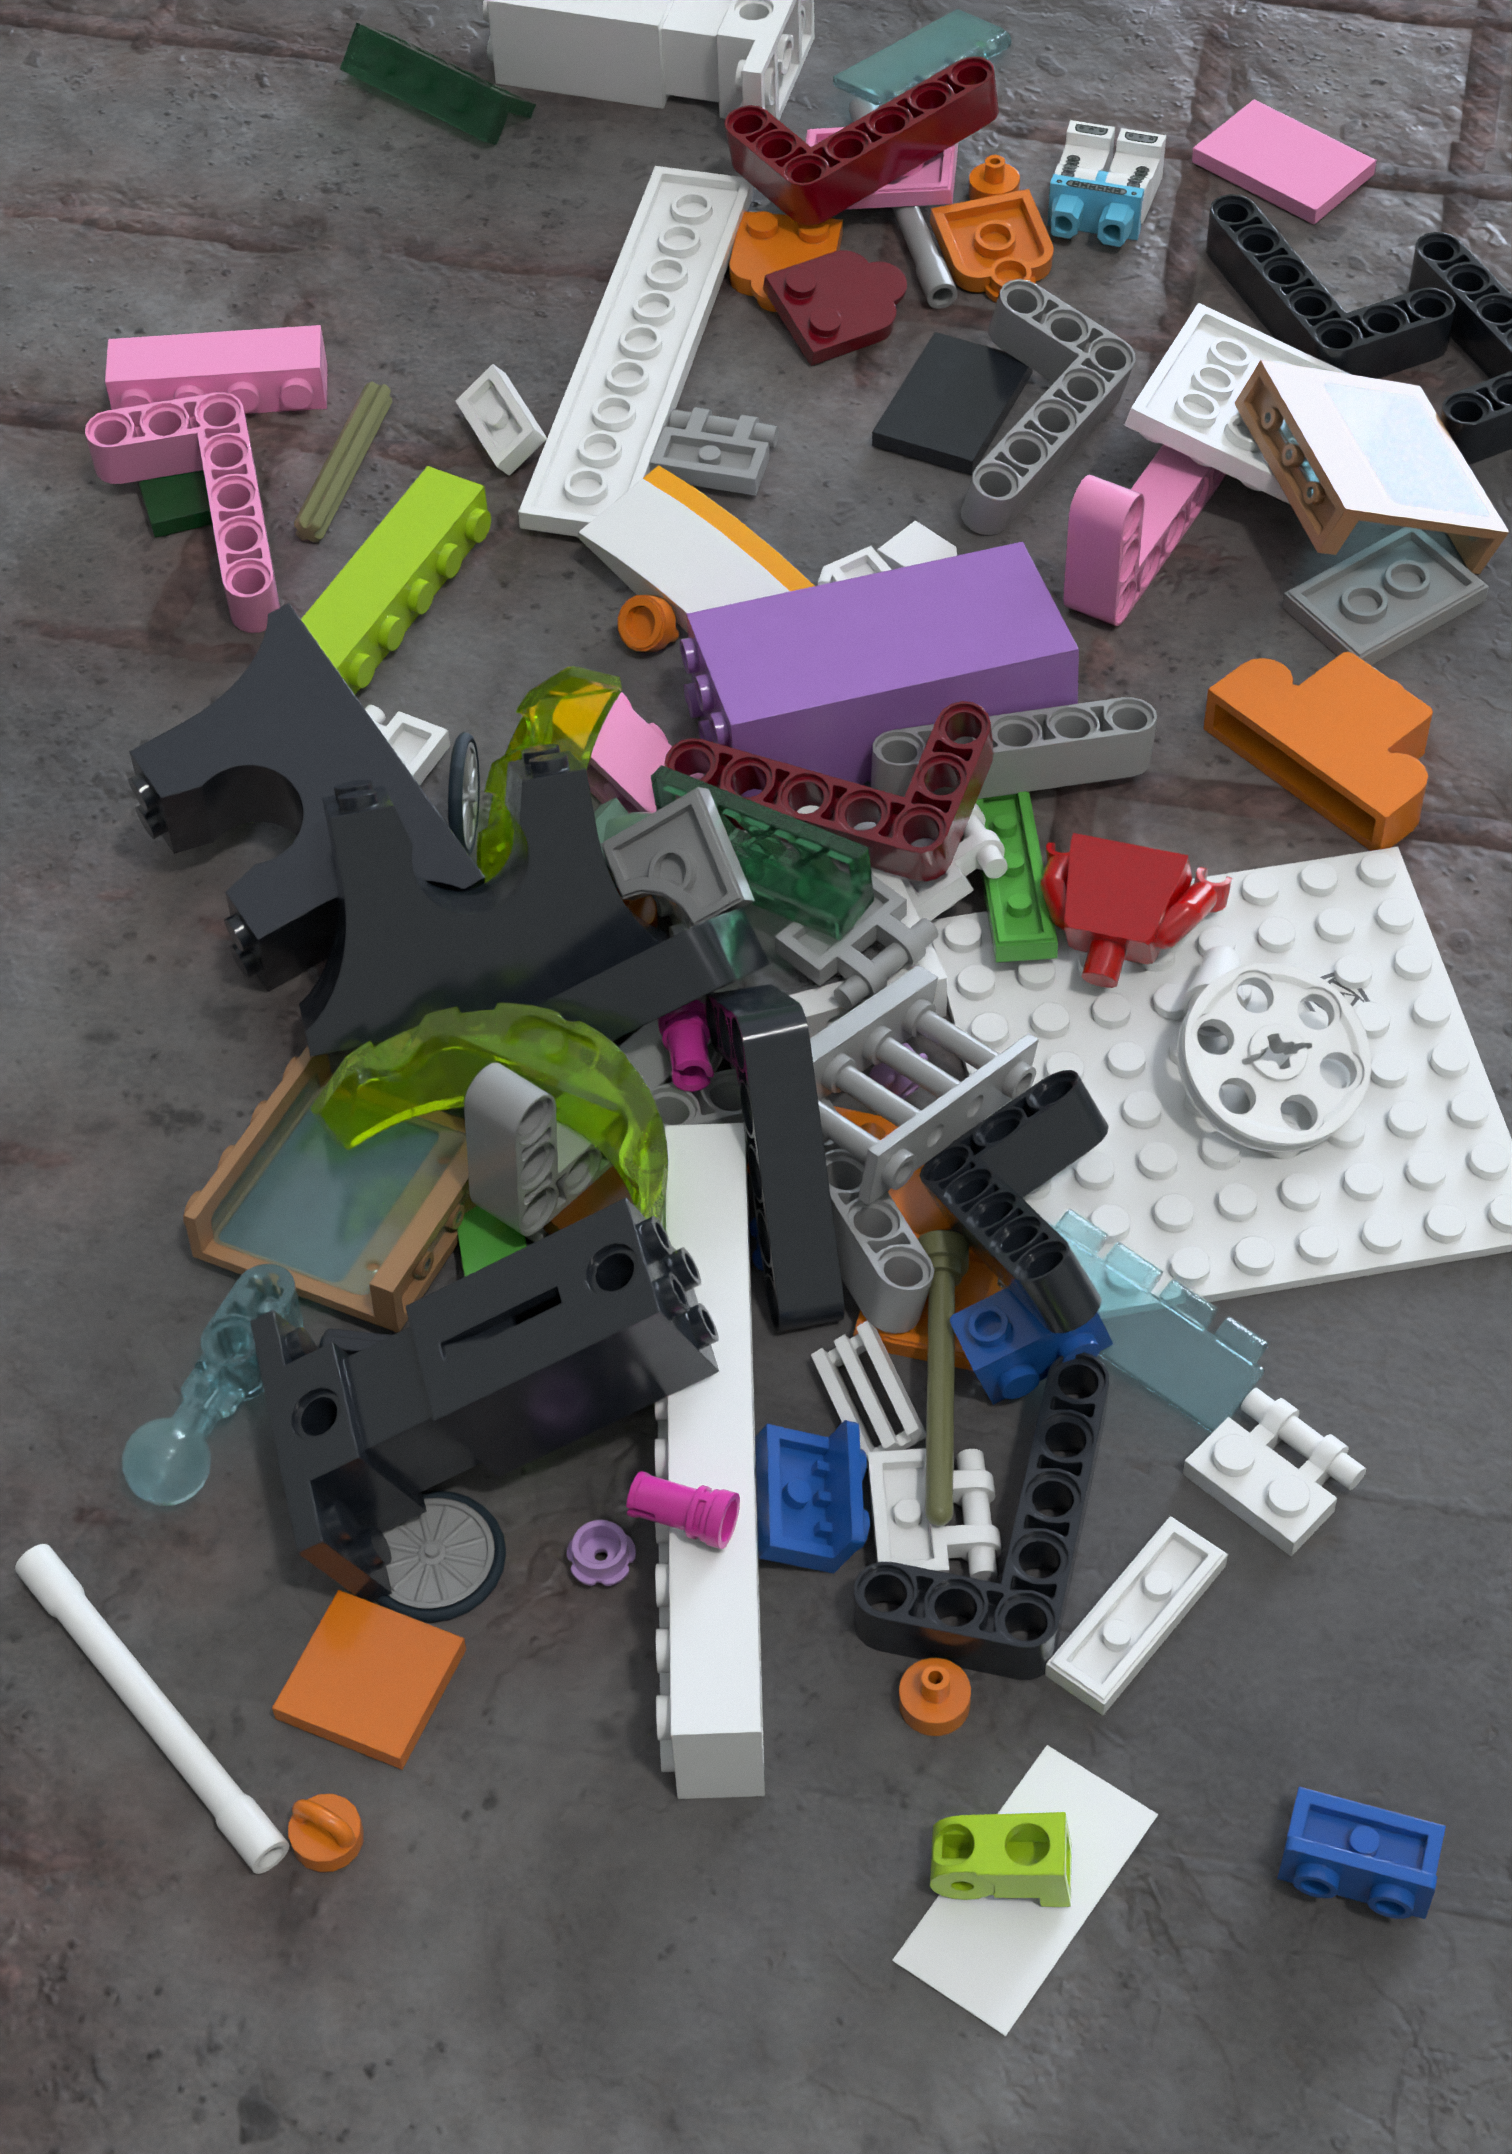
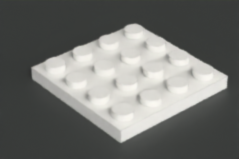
(1194, 394)

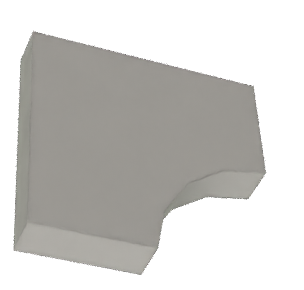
(680, 856)

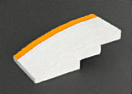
(686, 548)

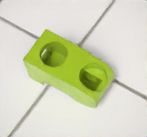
(1003, 1857)

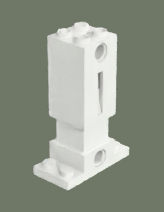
(653, 49)

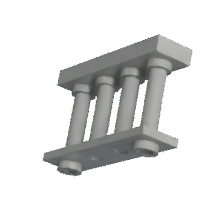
(875, 1035)

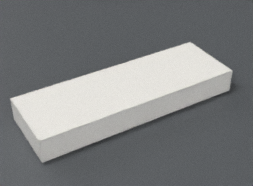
(1136, 1615)

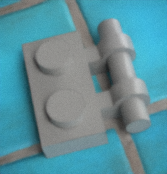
(715, 450)
(823, 956)

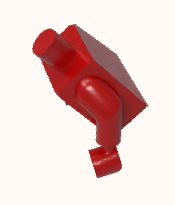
(1124, 901)

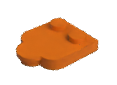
(993, 241)
(775, 242)

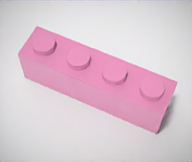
(259, 366)
(626, 757)

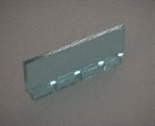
(922, 56)
(1165, 1336)

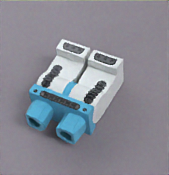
(1104, 194)

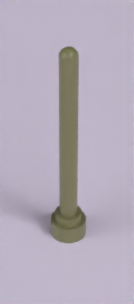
(951, 1262)

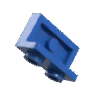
(1013, 1348)
(810, 1496)
(1362, 1854)

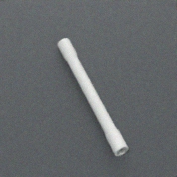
(235, 1812)

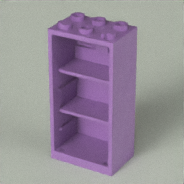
(845, 660)

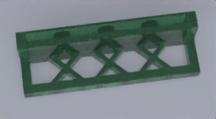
(431, 83)
(787, 883)

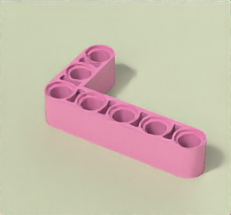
(193, 436)
(1126, 535)

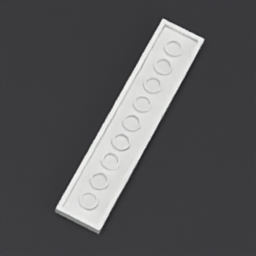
(637, 348)

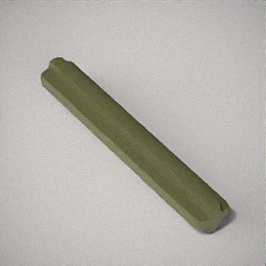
(343, 462)

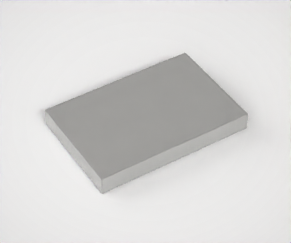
(1385, 596)

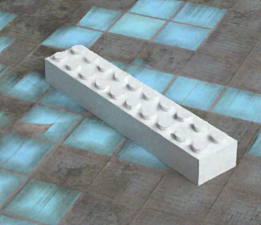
(706, 1436)

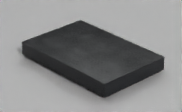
(952, 403)

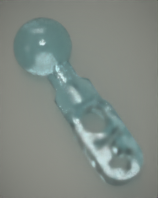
(170, 1456)

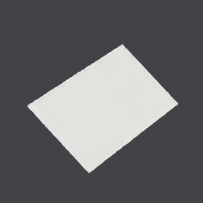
(1000, 1950)

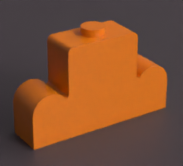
(1335, 741)

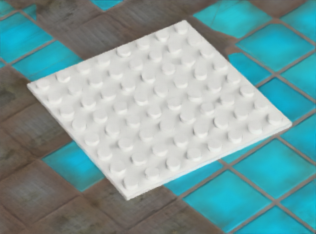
(1396, 1188)

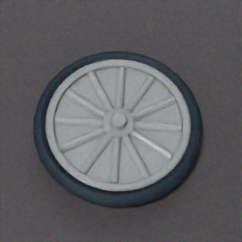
(464, 791)
(444, 1559)

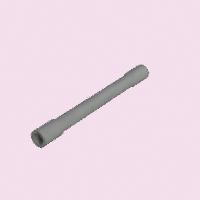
(930, 266)

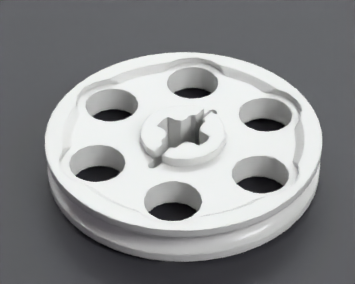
(1263, 1080)

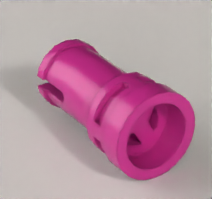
(686, 1039)
(696, 1511)

